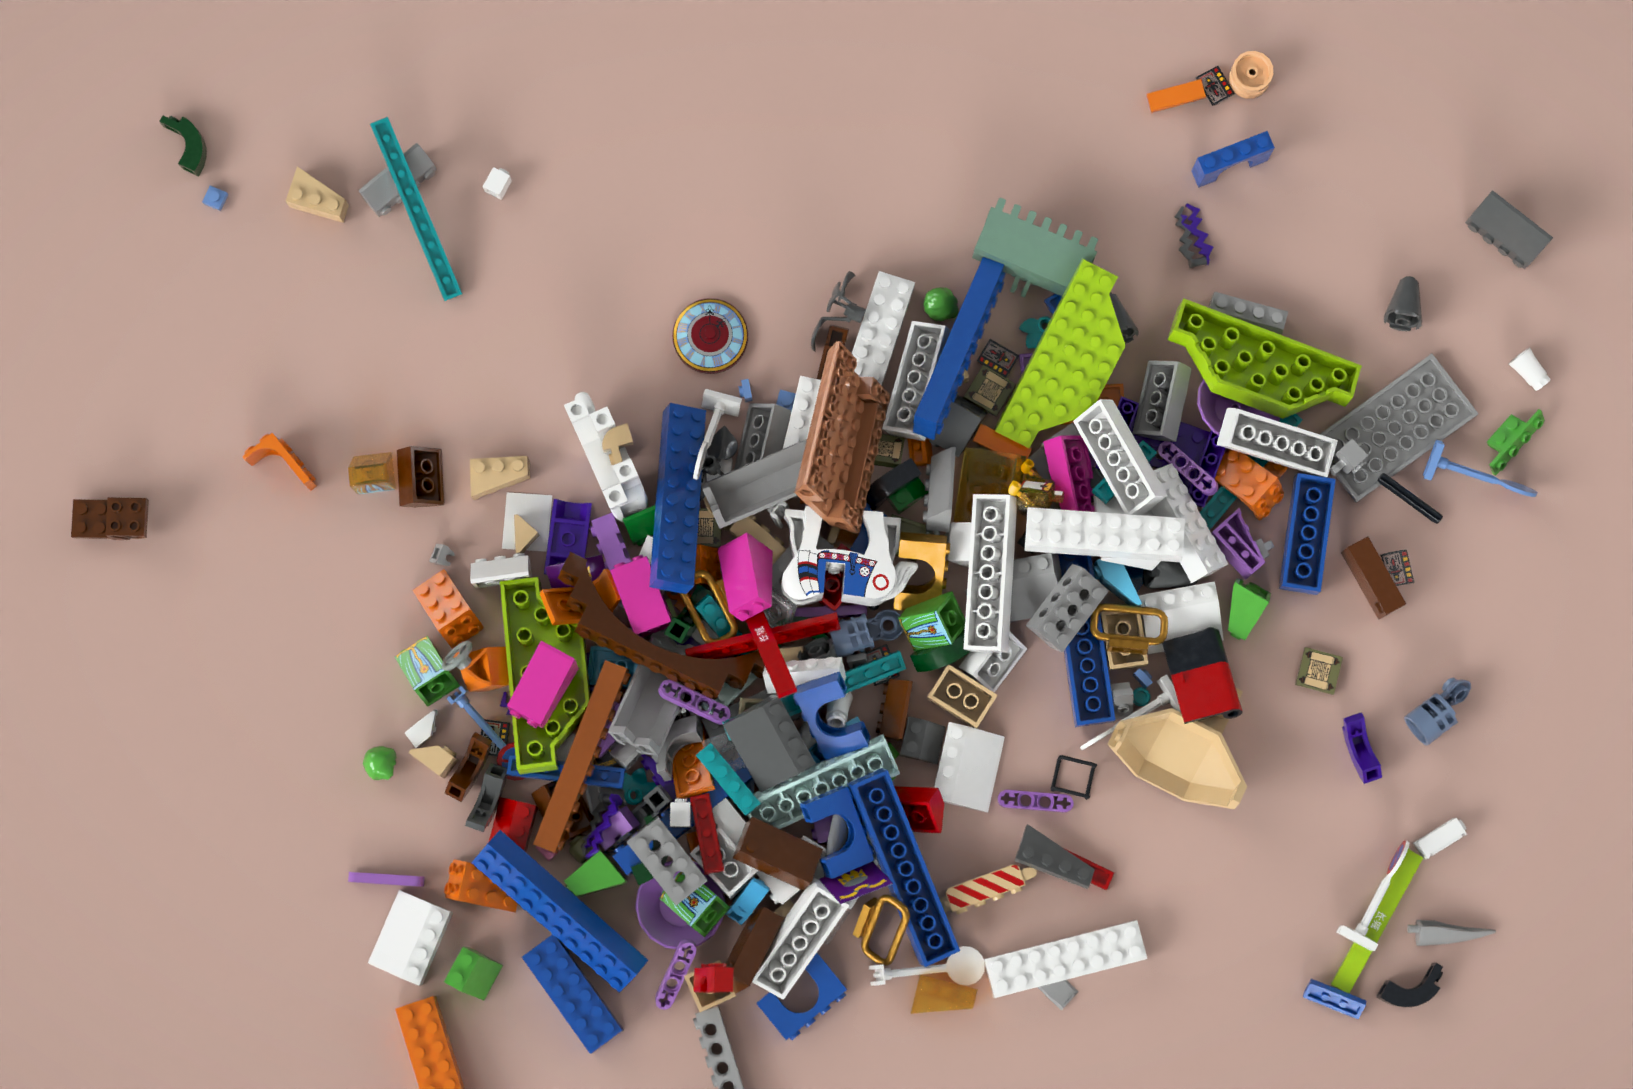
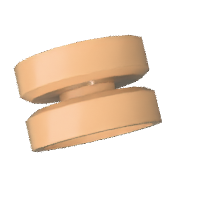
(1251, 74)

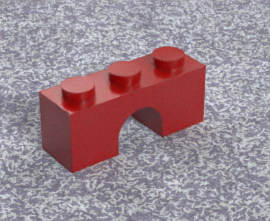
(713, 978)

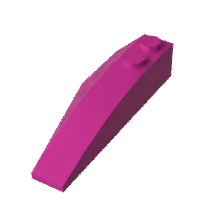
(1071, 471)

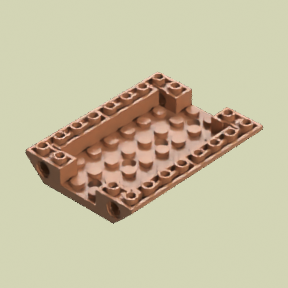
(842, 442)

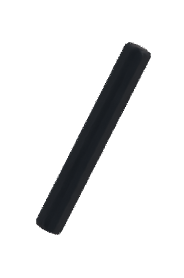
(1410, 498)

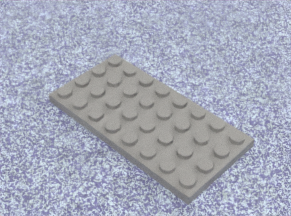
(1400, 424)

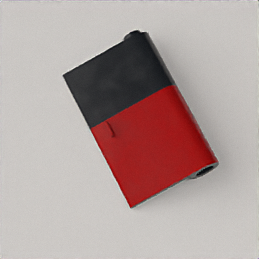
(1202, 676)

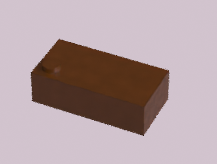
(1373, 577)
(778, 853)
(752, 946)

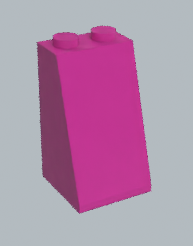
(746, 576)
(643, 605)
(542, 685)

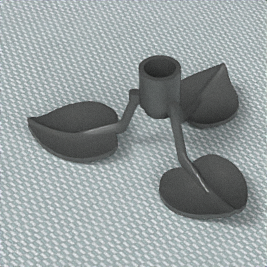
(852, 311)
(722, 447)

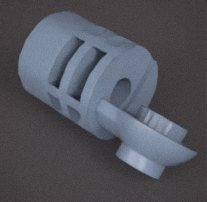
(861, 632)
(1436, 714)

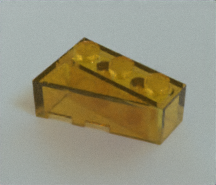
(940, 995)

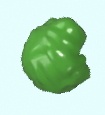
(940, 304)
(380, 762)

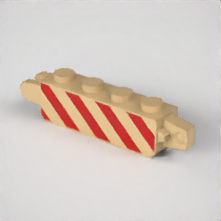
(986, 887)

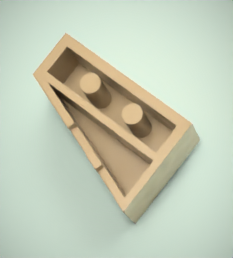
(493, 474)

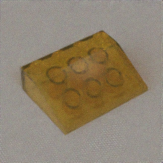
(987, 474)

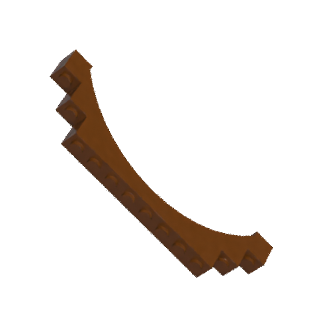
(605, 629)

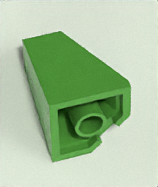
(1246, 607)

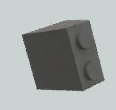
(960, 425)

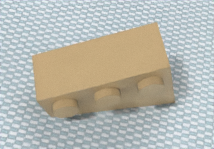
(315, 198)
(759, 532)

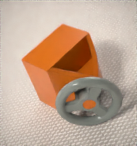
(480, 669)

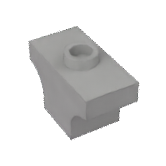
(1122, 699)

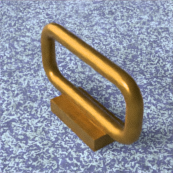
(719, 592)
(1129, 643)
(867, 922)

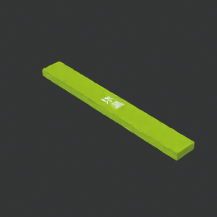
(1358, 955)

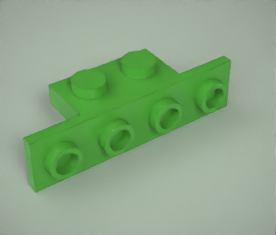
(1511, 438)

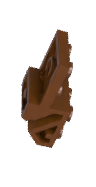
(110, 518)

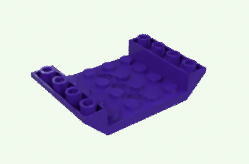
(1194, 442)

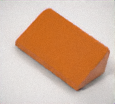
(920, 451)

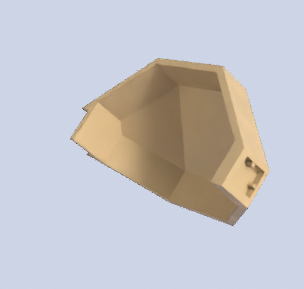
(1180, 758)

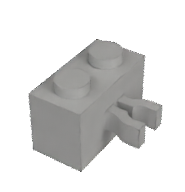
(1348, 458)

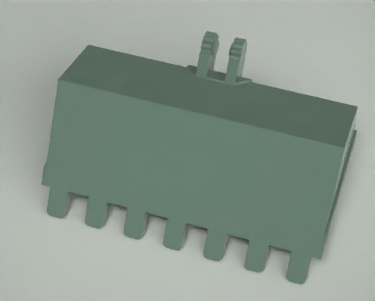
(1032, 251)

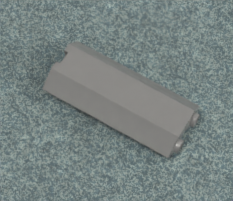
(755, 485)
(643, 714)

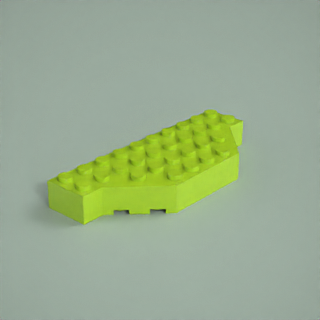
(1070, 359)
(1259, 364)
(524, 628)

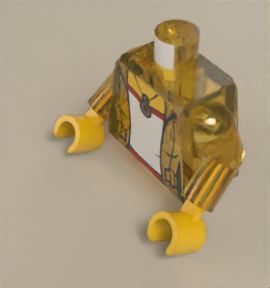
(1034, 490)

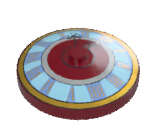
(710, 336)

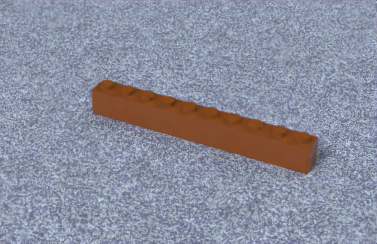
(581, 757)

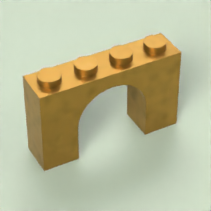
(933, 551)

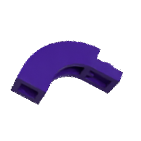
(1360, 749)

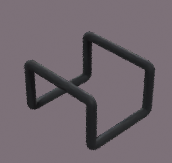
(1086, 795)

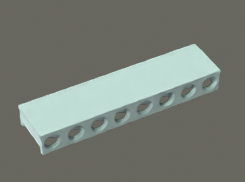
(781, 802)

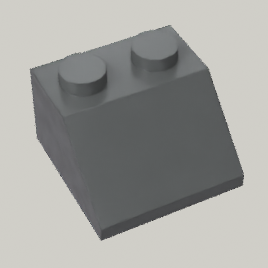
(922, 740)

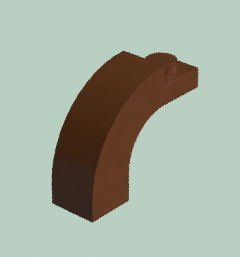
(470, 767)

